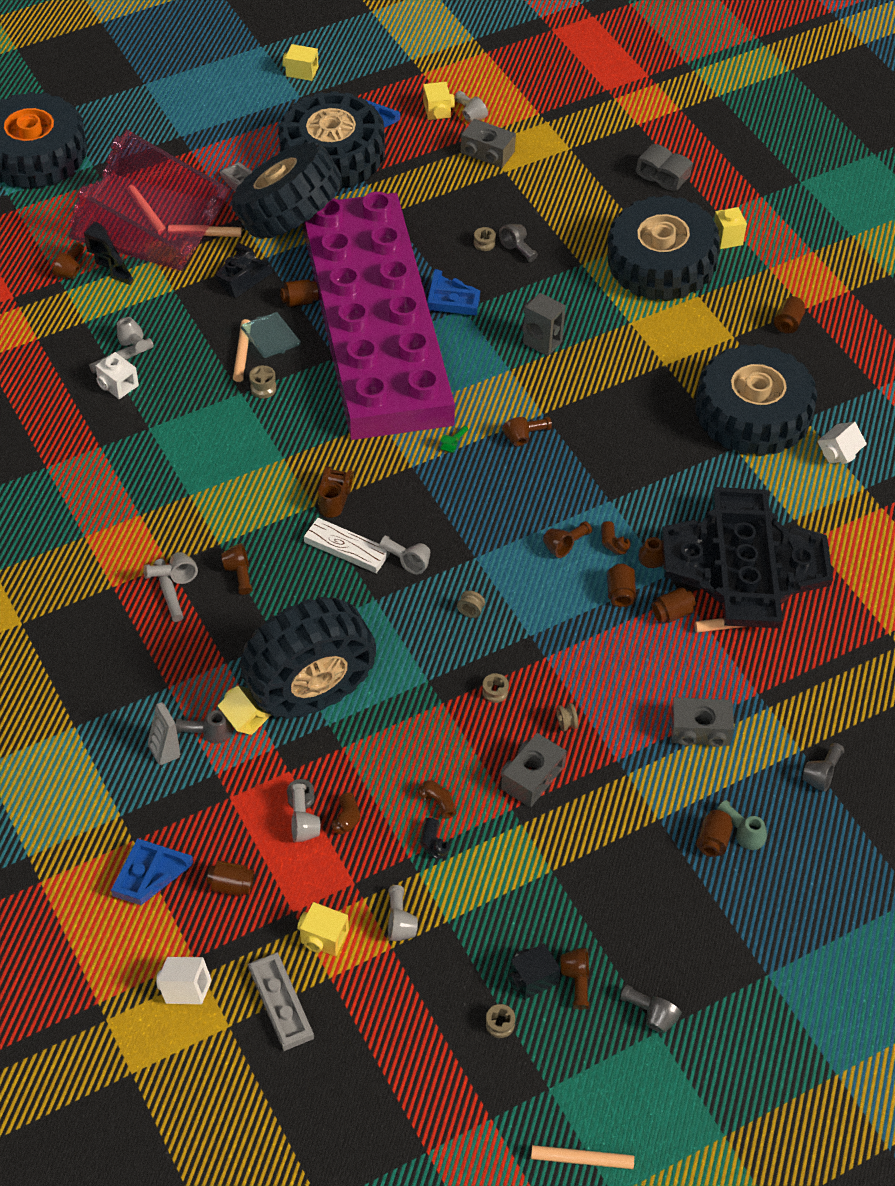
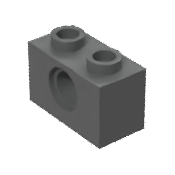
(488, 143)
(543, 324)
(714, 713)
(529, 784)

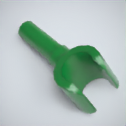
(449, 442)

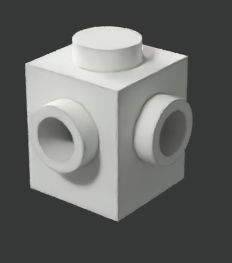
(116, 375)
(842, 443)
(184, 980)

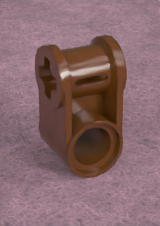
(334, 491)

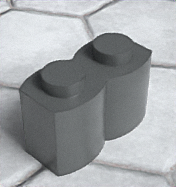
(664, 167)

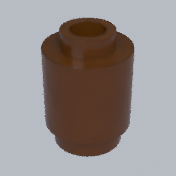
(299, 292)
(790, 315)
(621, 585)
(673, 605)
(715, 833)
(230, 878)

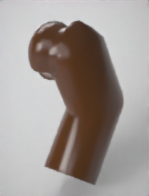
(441, 795)

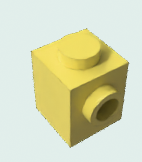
(301, 62)
(437, 100)
(731, 227)
(242, 710)
(323, 929)

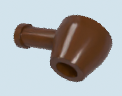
(65, 264)
(518, 429)
(561, 541)
(651, 553)
(236, 560)
(576, 966)

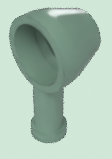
(746, 837)

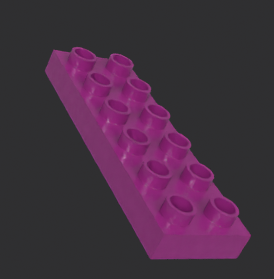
(377, 318)

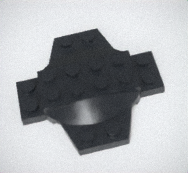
(746, 557)

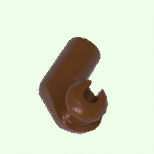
(611, 542)
(349, 816)

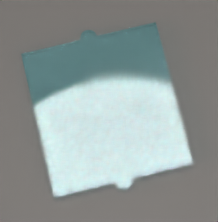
(270, 335)

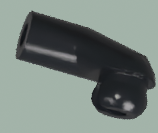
(430, 841)

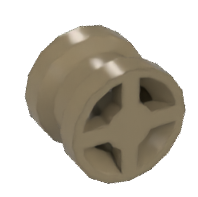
(262, 381)

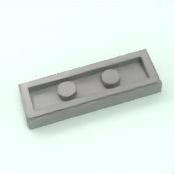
(280, 1001)

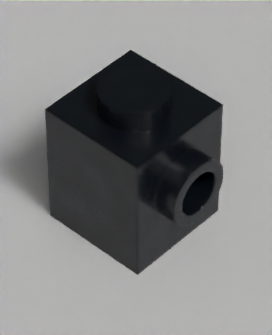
(533, 971)

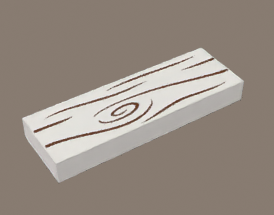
(346, 545)

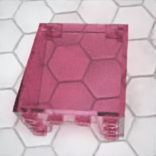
(149, 203)

